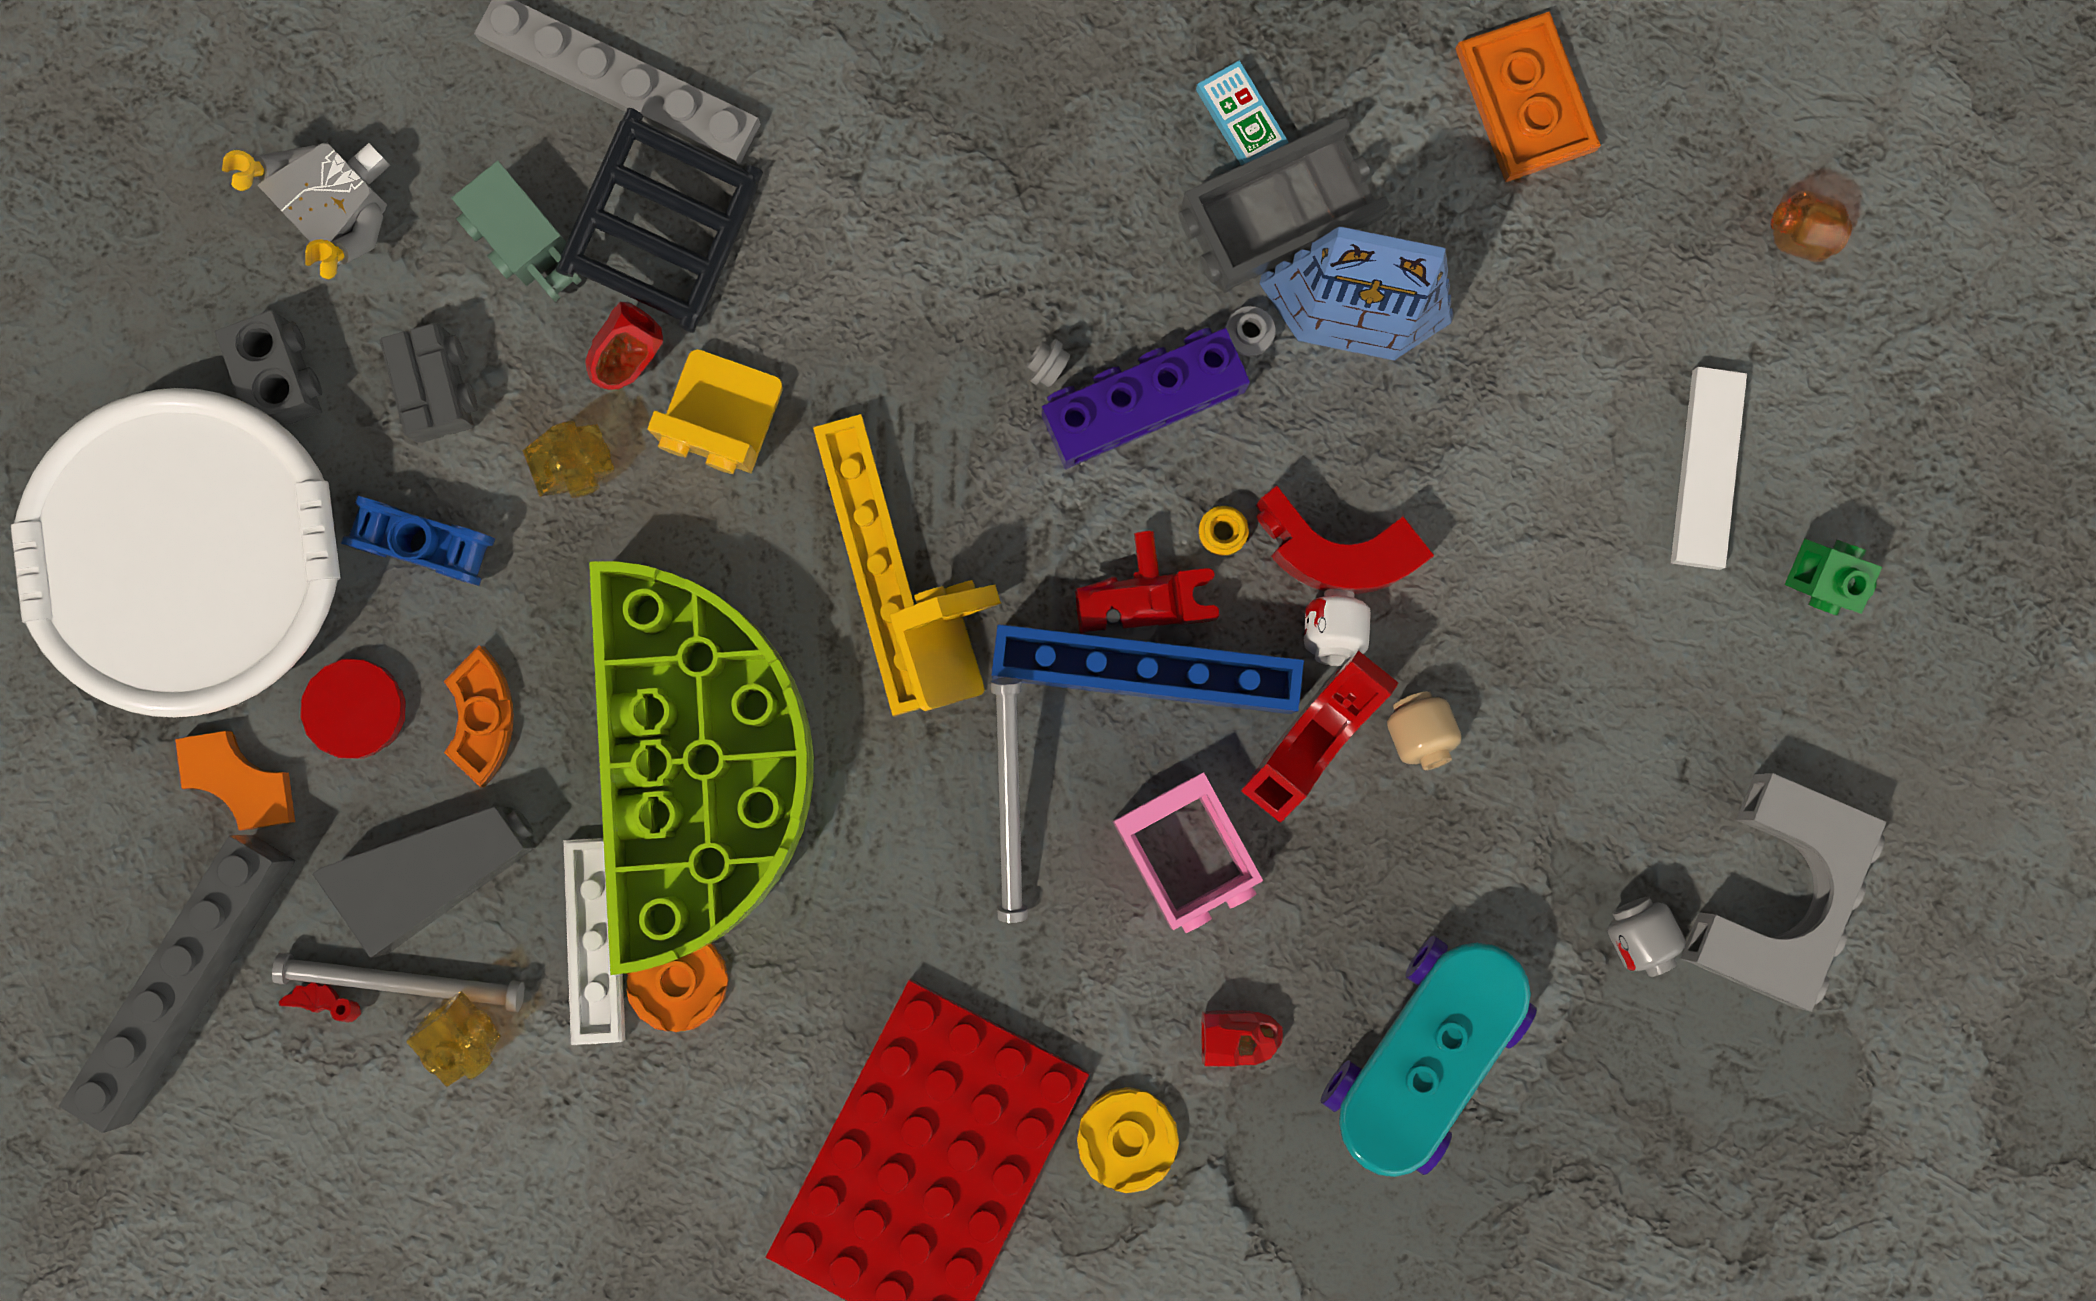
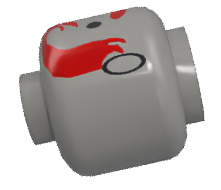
(1646, 936)

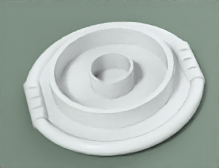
(175, 552)

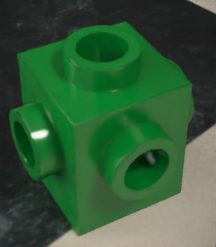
(1834, 576)

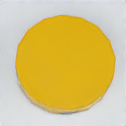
(1127, 1140)

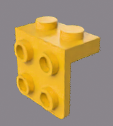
(718, 412)
(938, 644)

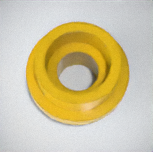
(1229, 516)

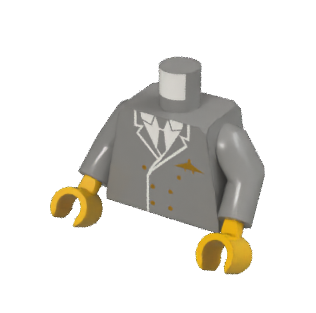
(320, 196)

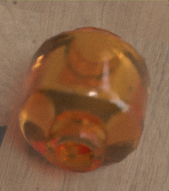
(1811, 226)

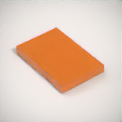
(1527, 96)

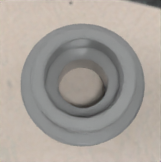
(1251, 346)
(1047, 363)

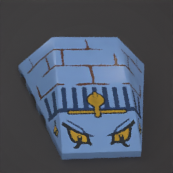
(1363, 293)

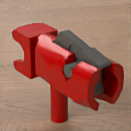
(1139, 605)

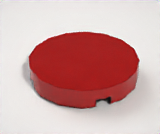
(352, 709)

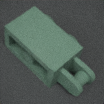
(514, 228)

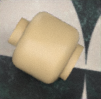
(1424, 730)

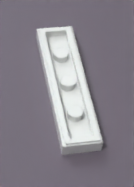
(1708, 468)
(594, 994)

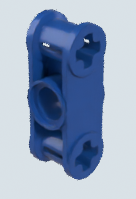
(389, 532)

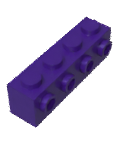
(1144, 397)

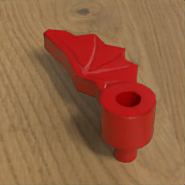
(318, 998)

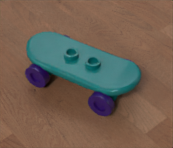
(1431, 1057)

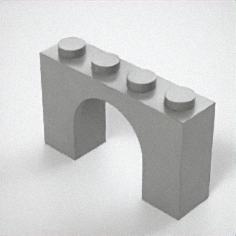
(1839, 849)

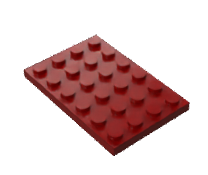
(928, 1157)

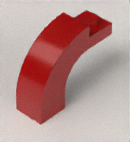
(1339, 566)
(1318, 735)

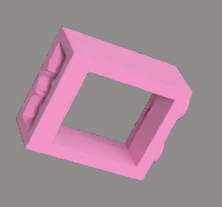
(1233, 891)

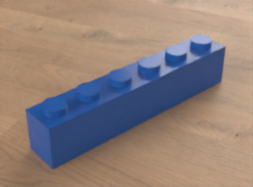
(1148, 669)

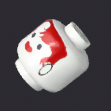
(1336, 627)

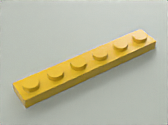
(870, 547)

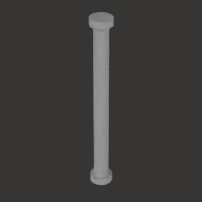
(1009, 800)
(287, 968)

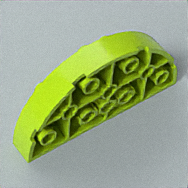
(696, 762)

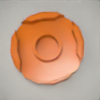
(694, 981)

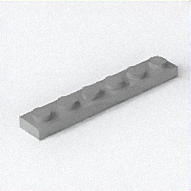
(618, 79)

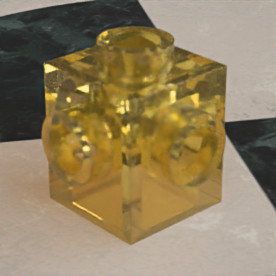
(569, 460)
(455, 1040)

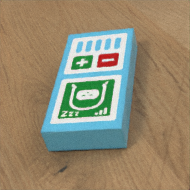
(1241, 113)

